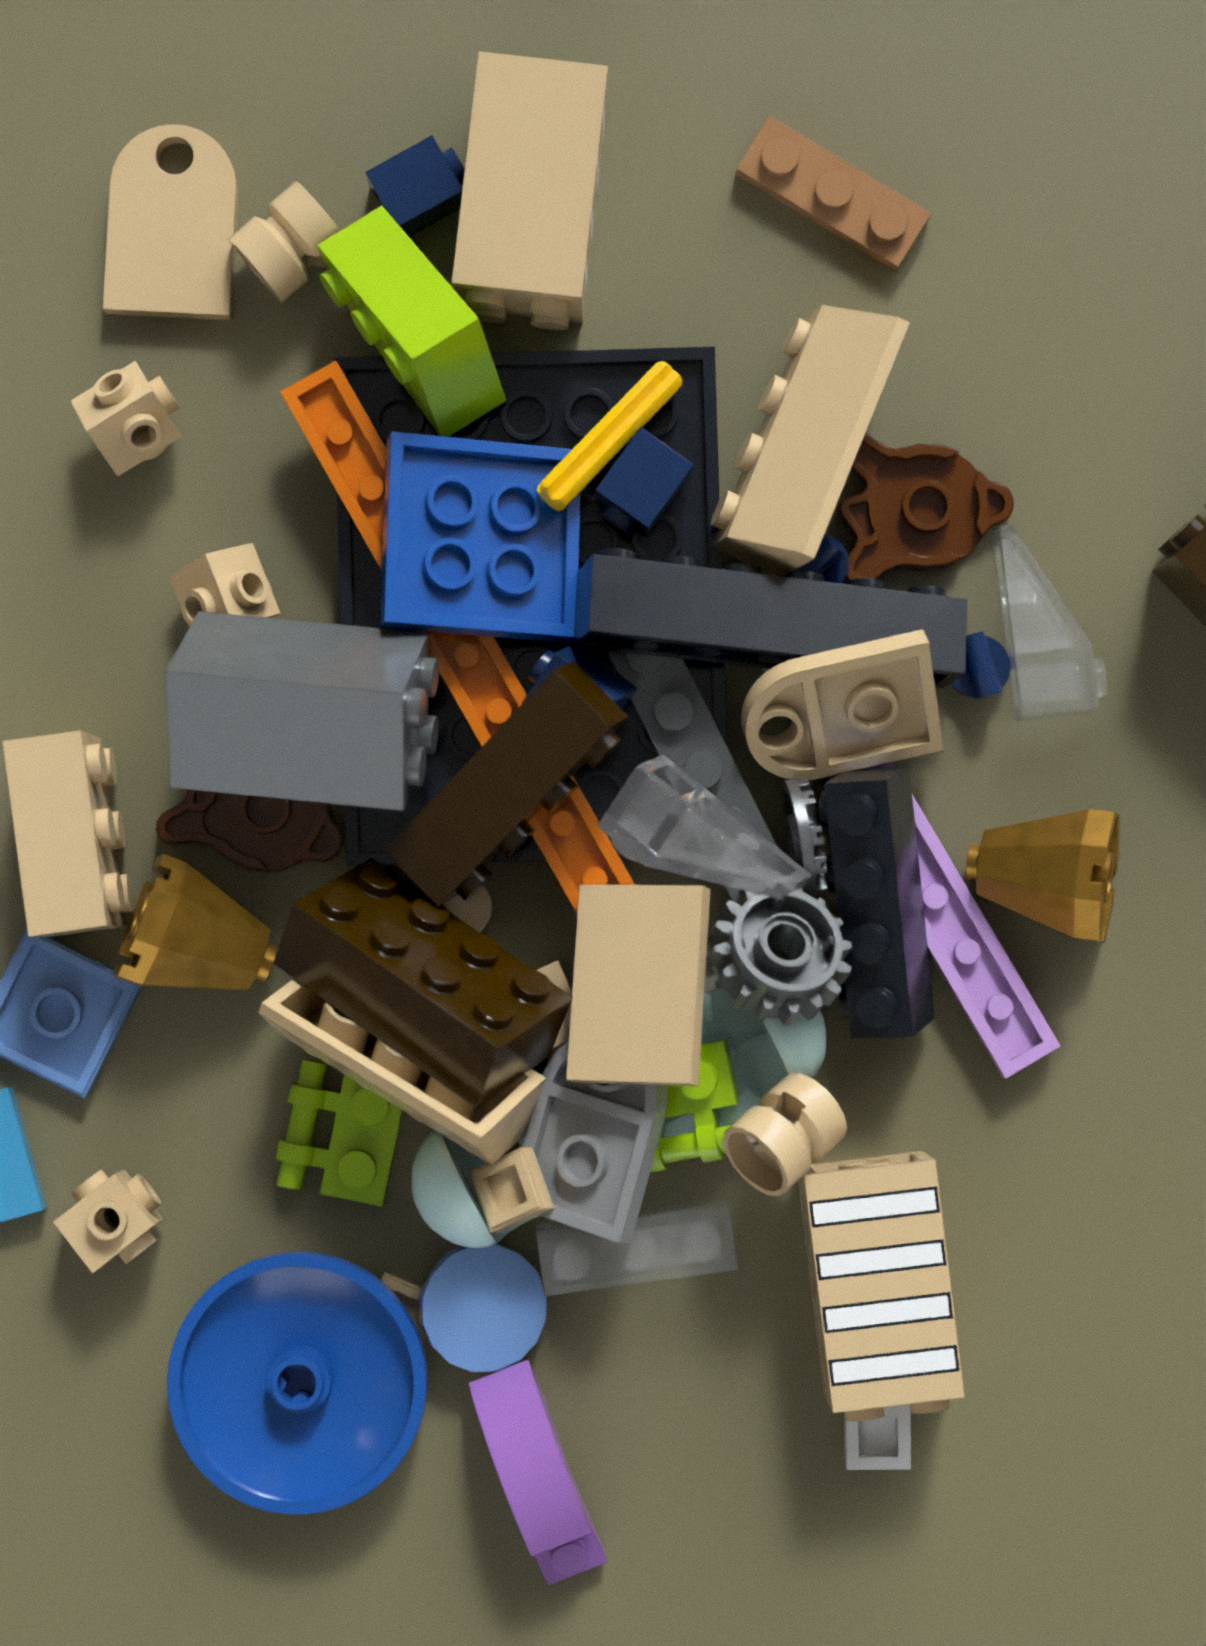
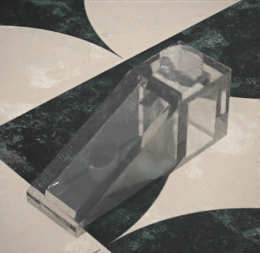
(1045, 645)
(686, 830)

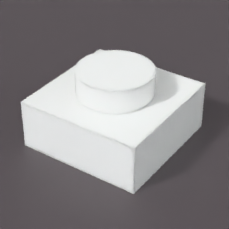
(879, 1442)

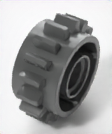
(761, 979)

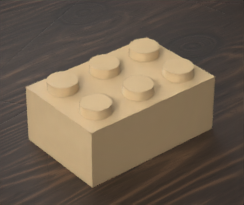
(67, 833)

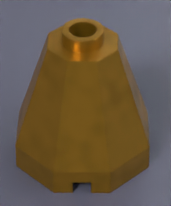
(1052, 870)
(192, 935)

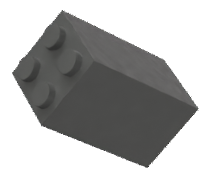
(300, 710)

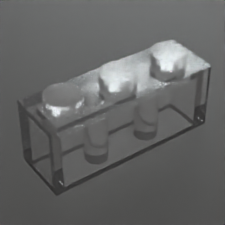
(664, 1246)

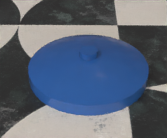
(297, 1382)

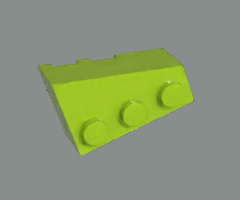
(413, 320)

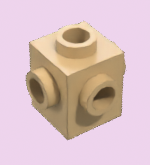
(128, 417)
(225, 584)
(92, 1232)

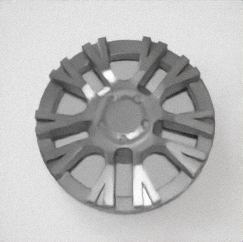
(803, 834)

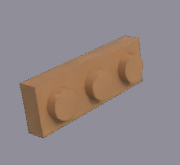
(832, 193)

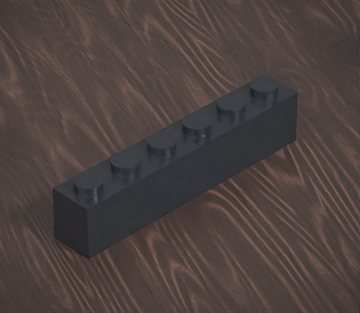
(751, 616)

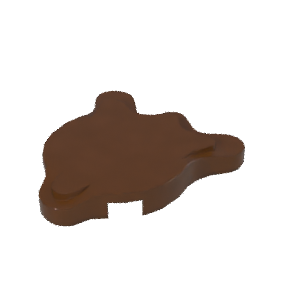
(918, 508)
(254, 829)

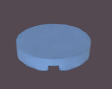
(482, 1307)

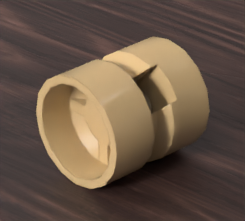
(285, 242)
(784, 1134)

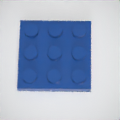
(475, 541)

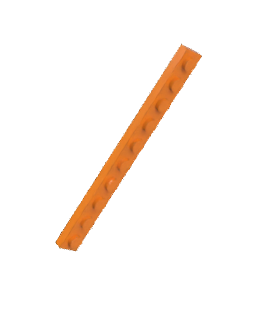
(468, 663)

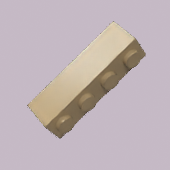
(807, 437)
(374, 1065)

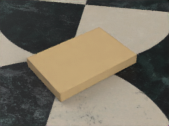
(638, 984)

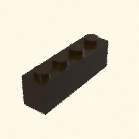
(507, 784)

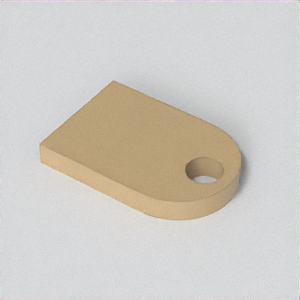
(171, 230)
(846, 708)

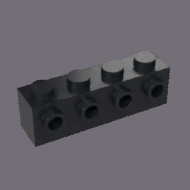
(879, 901)

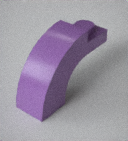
(536, 1473)

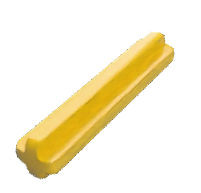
(609, 436)

